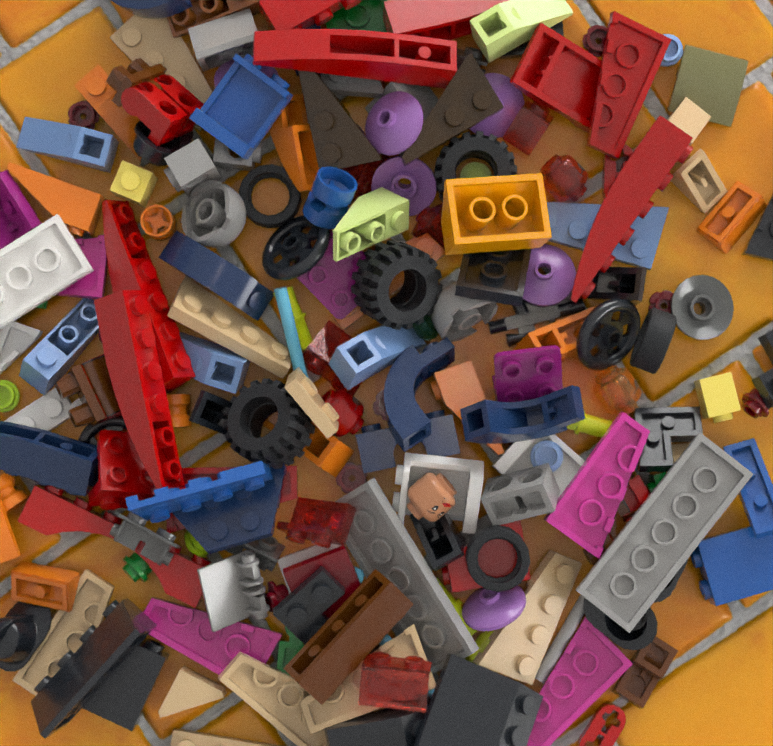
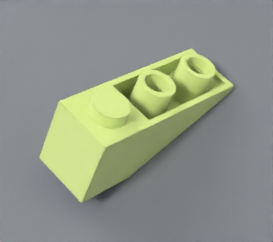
(514, 23)
(369, 222)

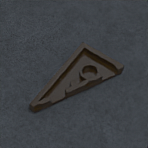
(461, 106)
(335, 135)

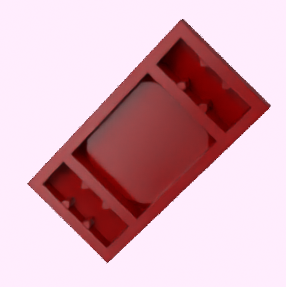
(559, 76)

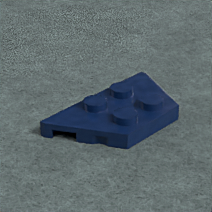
(237, 520)

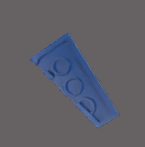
(199, 490)

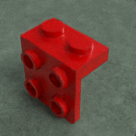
(119, 472)

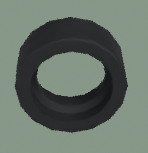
(259, 174)
(653, 340)
(501, 583)

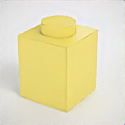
(133, 184)
(717, 397)

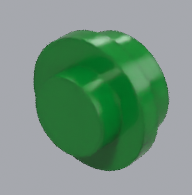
(136, 568)

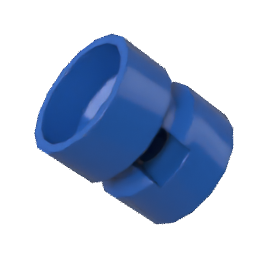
(330, 197)

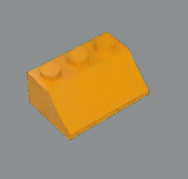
(494, 214)

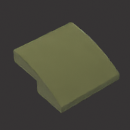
(710, 82)

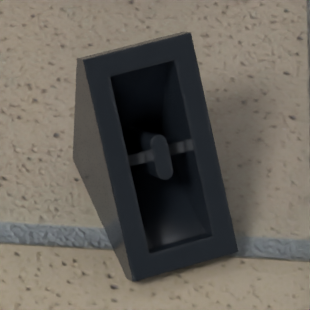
(619, 283)
(210, 411)
(440, 540)

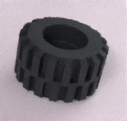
(473, 146)
(376, 275)
(249, 414)

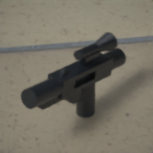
(530, 314)

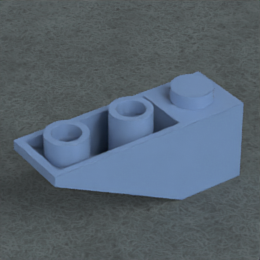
(68, 143)
(60, 347)
(371, 353)
(215, 364)

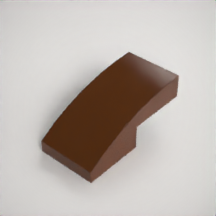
(647, 668)

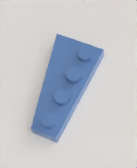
(573, 221)

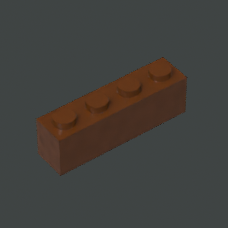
(348, 636)

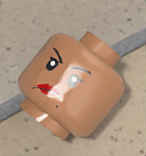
(431, 497)

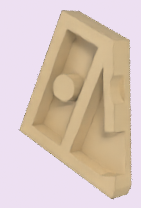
(309, 400)

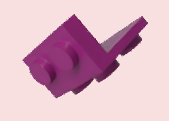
(15, 211)
(332, 281)
(527, 373)

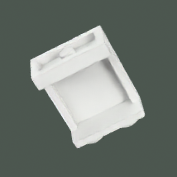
(517, 458)
(463, 474)

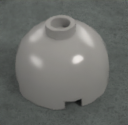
(214, 214)
(456, 315)

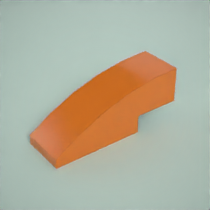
(295, 143)

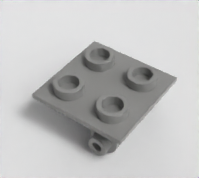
(233, 590)

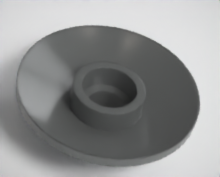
(715, 305)

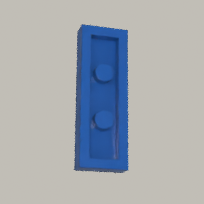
(758, 491)

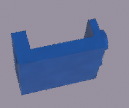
(243, 106)
(734, 565)

